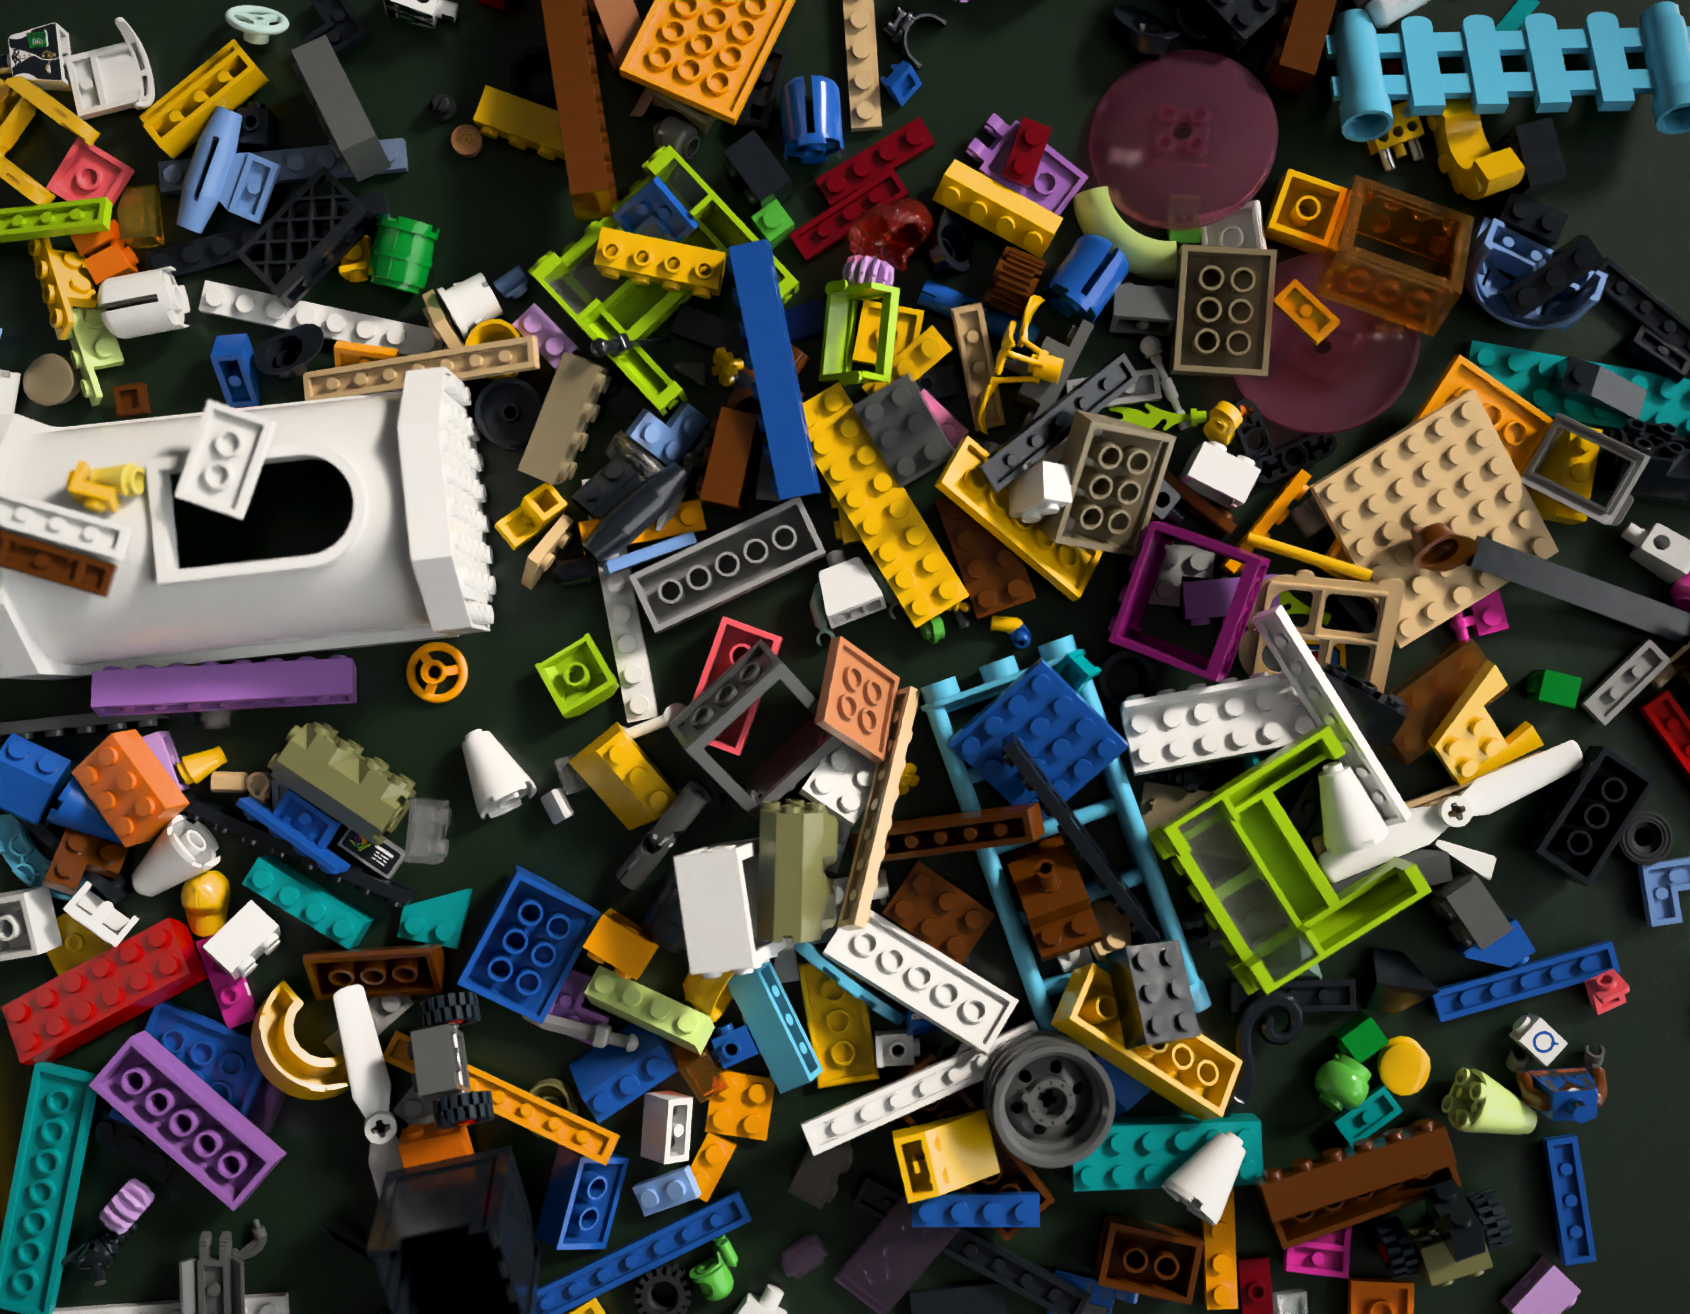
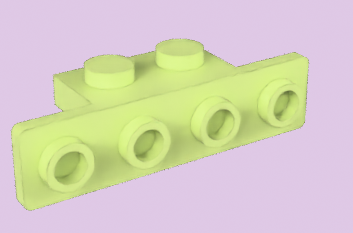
(92, 349)

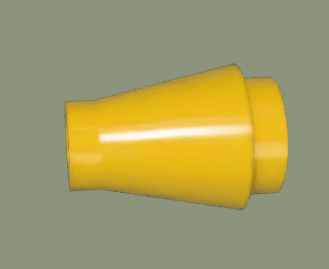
(201, 764)

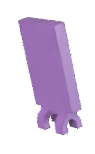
(1055, 178)

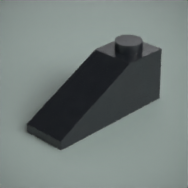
(1596, 387)

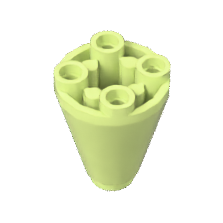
(1485, 1106)

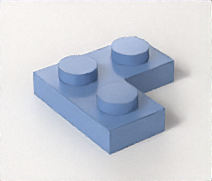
(669, 440)
(1660, 890)

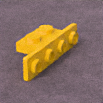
(63, 282)

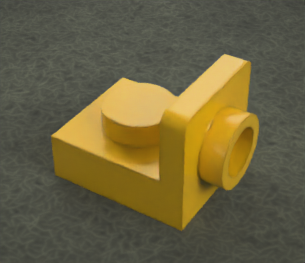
(356, 262)

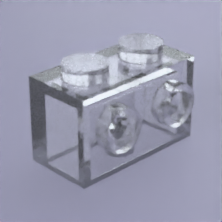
(427, 830)

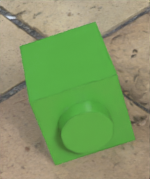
(773, 223)

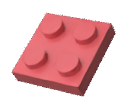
(89, 174)

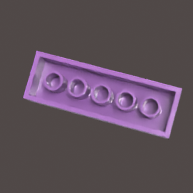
(187, 1119)

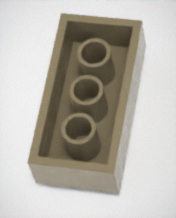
(564, 419)

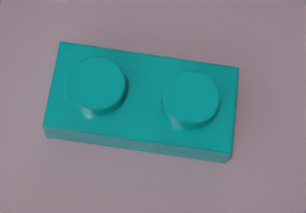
(1369, 1117)

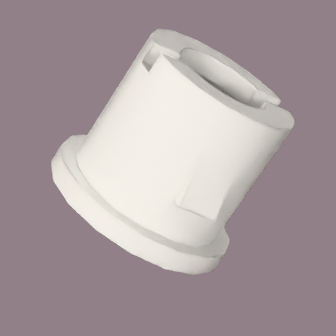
(470, 303)

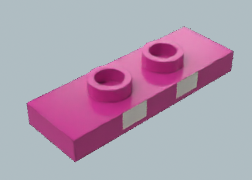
(232, 995)

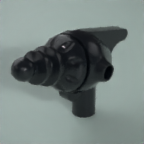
(1190, 776)
(99, 1253)

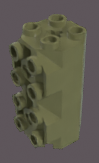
(342, 781)
(792, 887)

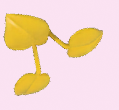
(1041, 366)

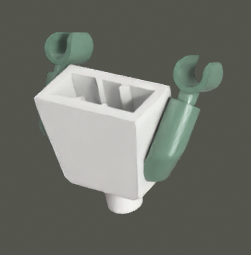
(848, 593)

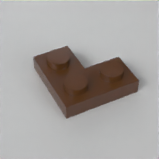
(81, 853)

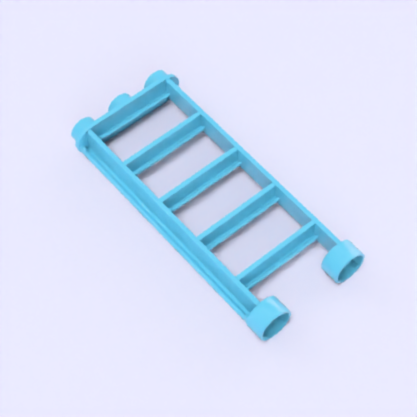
(997, 676)

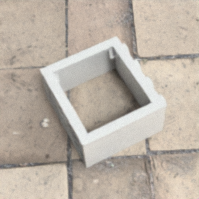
(721, 908)

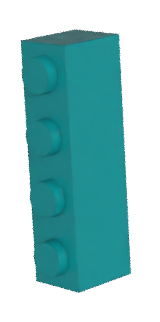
(308, 901)

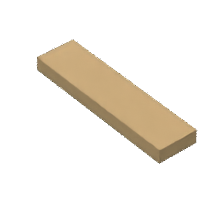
(977, 362)

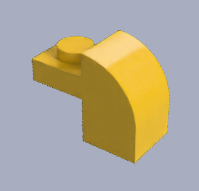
(533, 517)

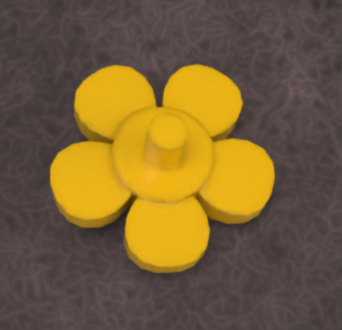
(907, 778)

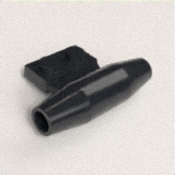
(625, 504)

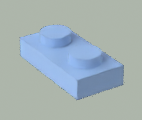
(666, 1190)

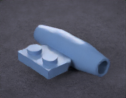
(221, 175)

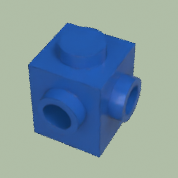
(732, 1044)

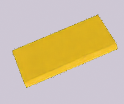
(837, 1029)

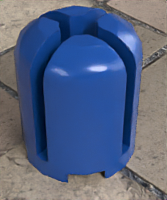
(828, 135)
(1087, 278)

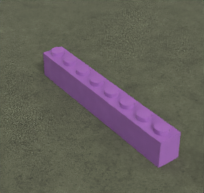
(223, 686)

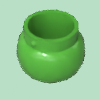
(1342, 1083)

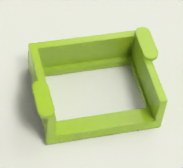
(840, 332)

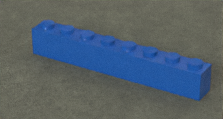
(774, 370)

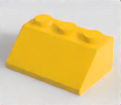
(1573, 466)
(624, 778)

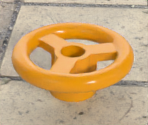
(422, 654)

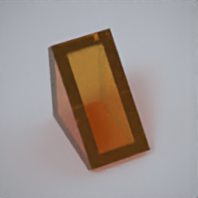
(700, 1072)

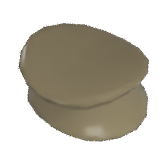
(51, 380)

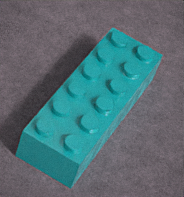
(1150, 1149)

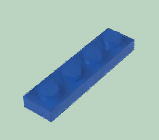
(1569, 1199)
(978, 1210)

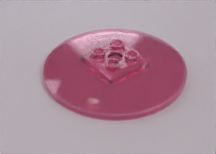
(1190, 179)
(1338, 389)

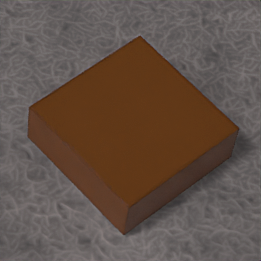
(131, 400)

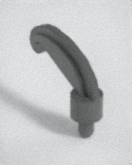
(254, 1245)

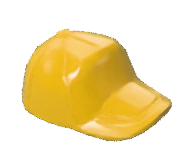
(206, 902)

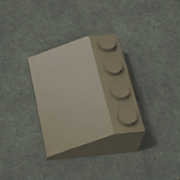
(1223, 311)
(1113, 483)

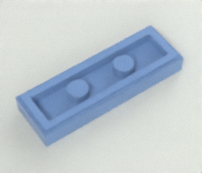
(649, 553)

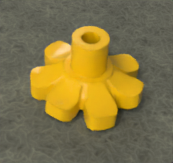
(726, 366)

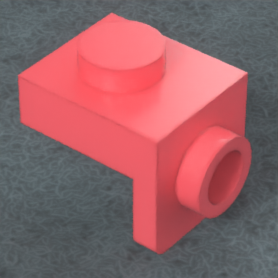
(1606, 991)

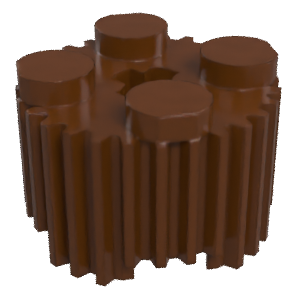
(1014, 281)

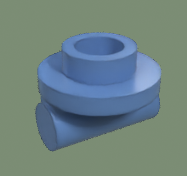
(512, 283)

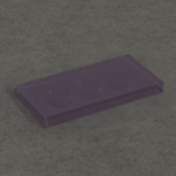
(892, 1258)

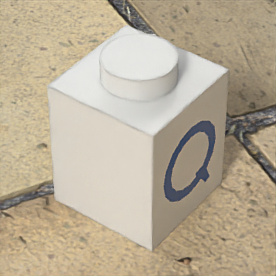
(1537, 1038)

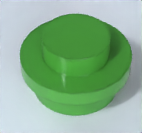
(933, 630)

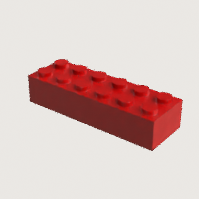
(104, 992)

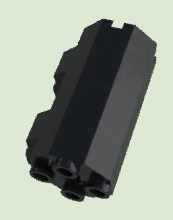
(1667, 471)

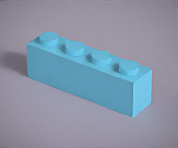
(775, 1027)

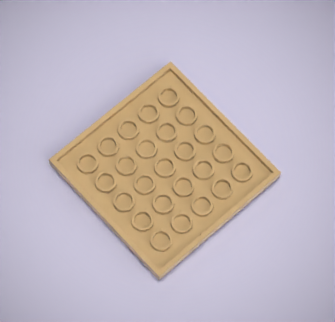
(1431, 472)

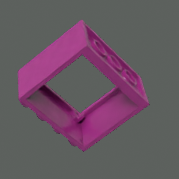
(1135, 597)

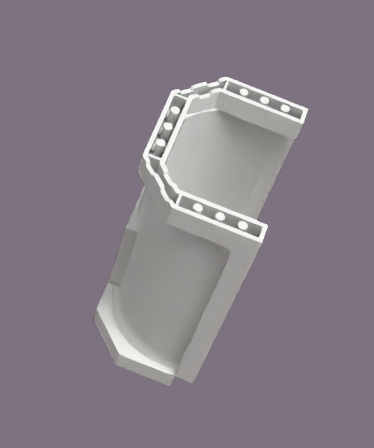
(398, 575)

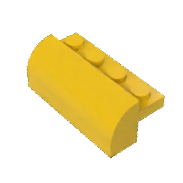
(185, 110)

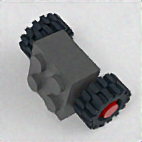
(442, 1061)

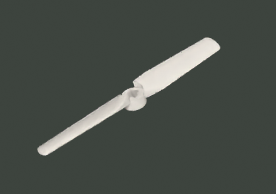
(1479, 798)
(368, 1079)

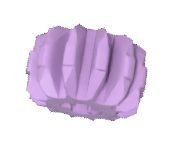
(867, 269)
(127, 1206)

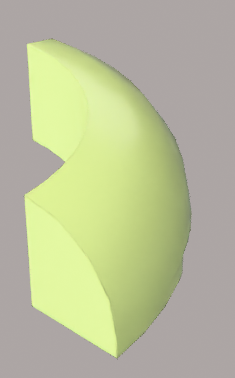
(1146, 256)

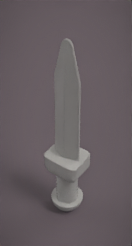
(599, 1035)

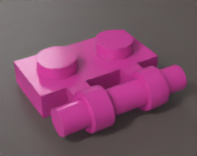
(1485, 617)

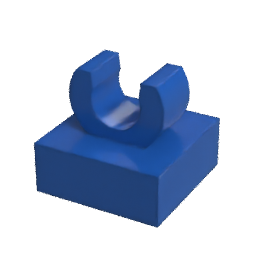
(901, 82)

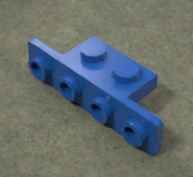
(301, 825)

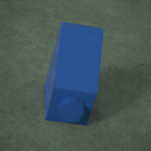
(236, 370)
(1508, 951)

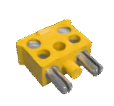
(1401, 120)

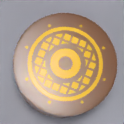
(467, 140)

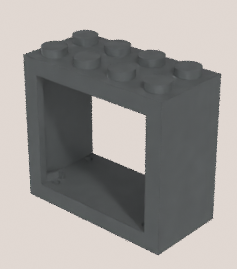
(727, 701)

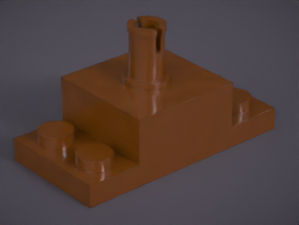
(1052, 897)

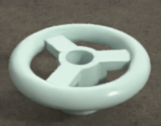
(256, 22)

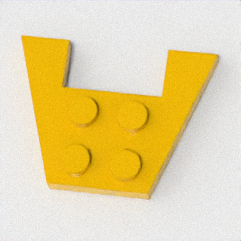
(1468, 737)

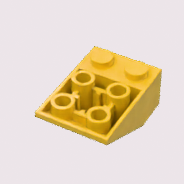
(945, 1155)

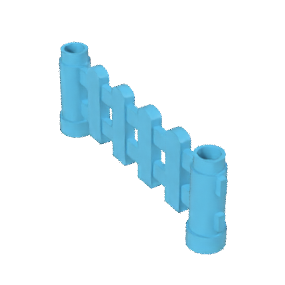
(1367, 93)

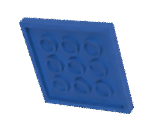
(1052, 724)
(210, 1050)

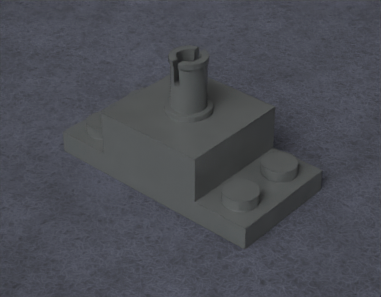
(1041, 396)

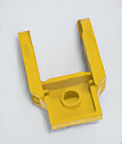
(17, 108)

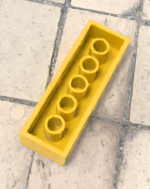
(1187, 1072)

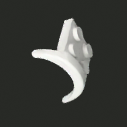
(112, 77)

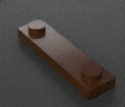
(1217, 519)
(56, 564)

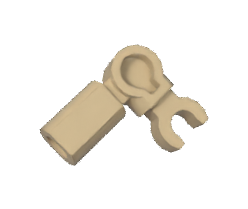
(258, 784)

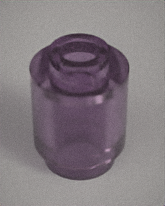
(803, 1256)

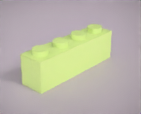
(650, 1010)

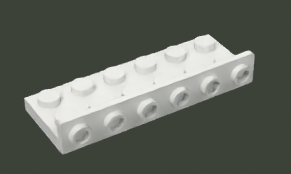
(1213, 722)

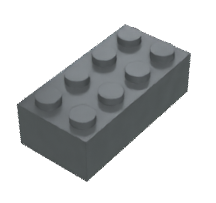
(339, 109)

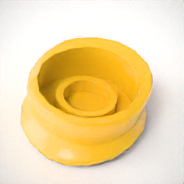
(1403, 1066)

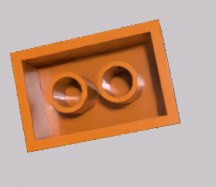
(130, 787)

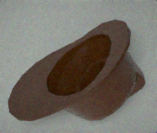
(1440, 548)

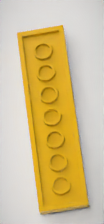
(880, 509)

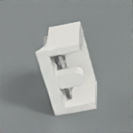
(99, 916)

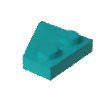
(436, 919)

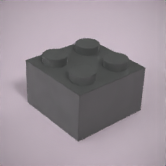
(1469, 911)

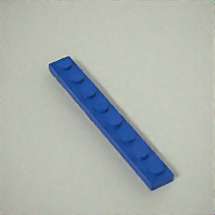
(642, 1254)

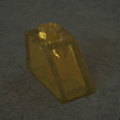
(141, 216)

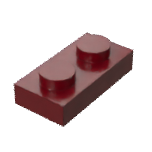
(1026, 152)

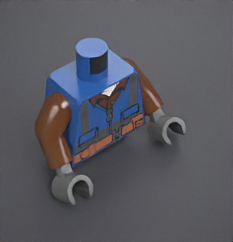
(1563, 1092)

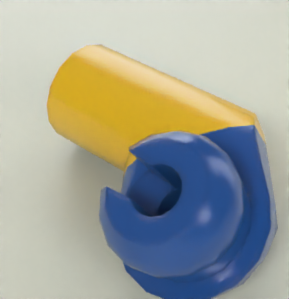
(1014, 628)

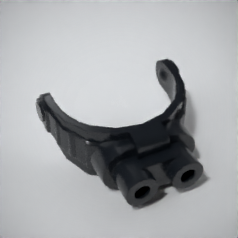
(900, 26)

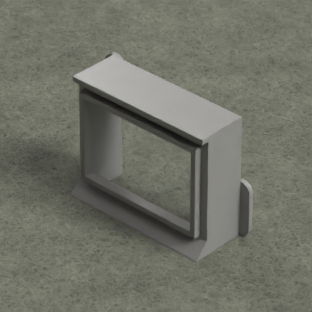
(1620, 500)

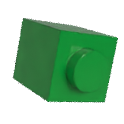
(1553, 688)
(1360, 1038)

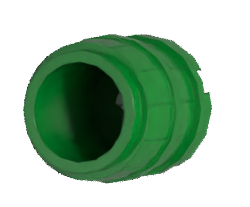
(402, 253)

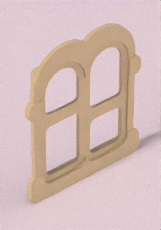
(1380, 641)

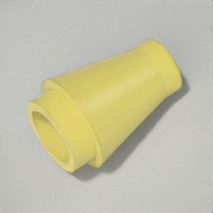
(124, 478)

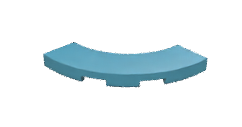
(25, 857)
(849, 983)

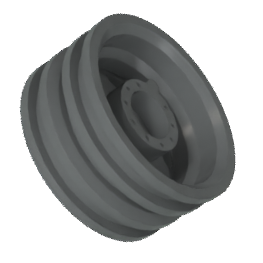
(1059, 1142)

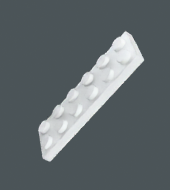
(923, 981)

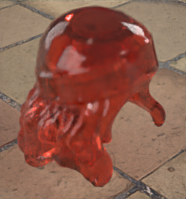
(891, 231)

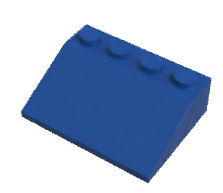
(528, 945)

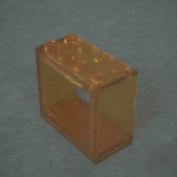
(1385, 285)

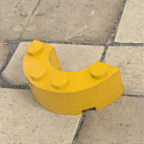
(1467, 155)
(284, 1060)

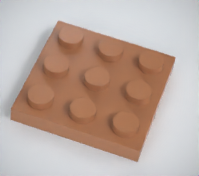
(857, 700)

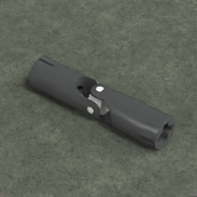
(672, 823)

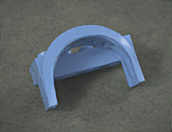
(1501, 248)

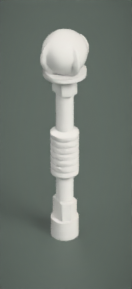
(1152, 348)

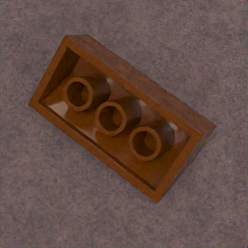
(378, 969)

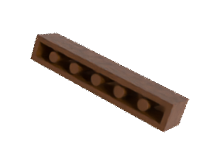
(962, 831)
(1354, 1170)

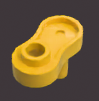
(1223, 422)

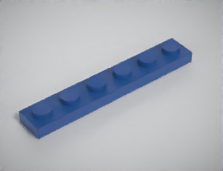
(1524, 981)

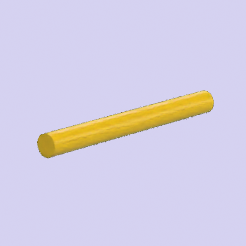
(1309, 557)

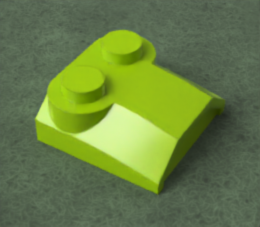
(578, 677)

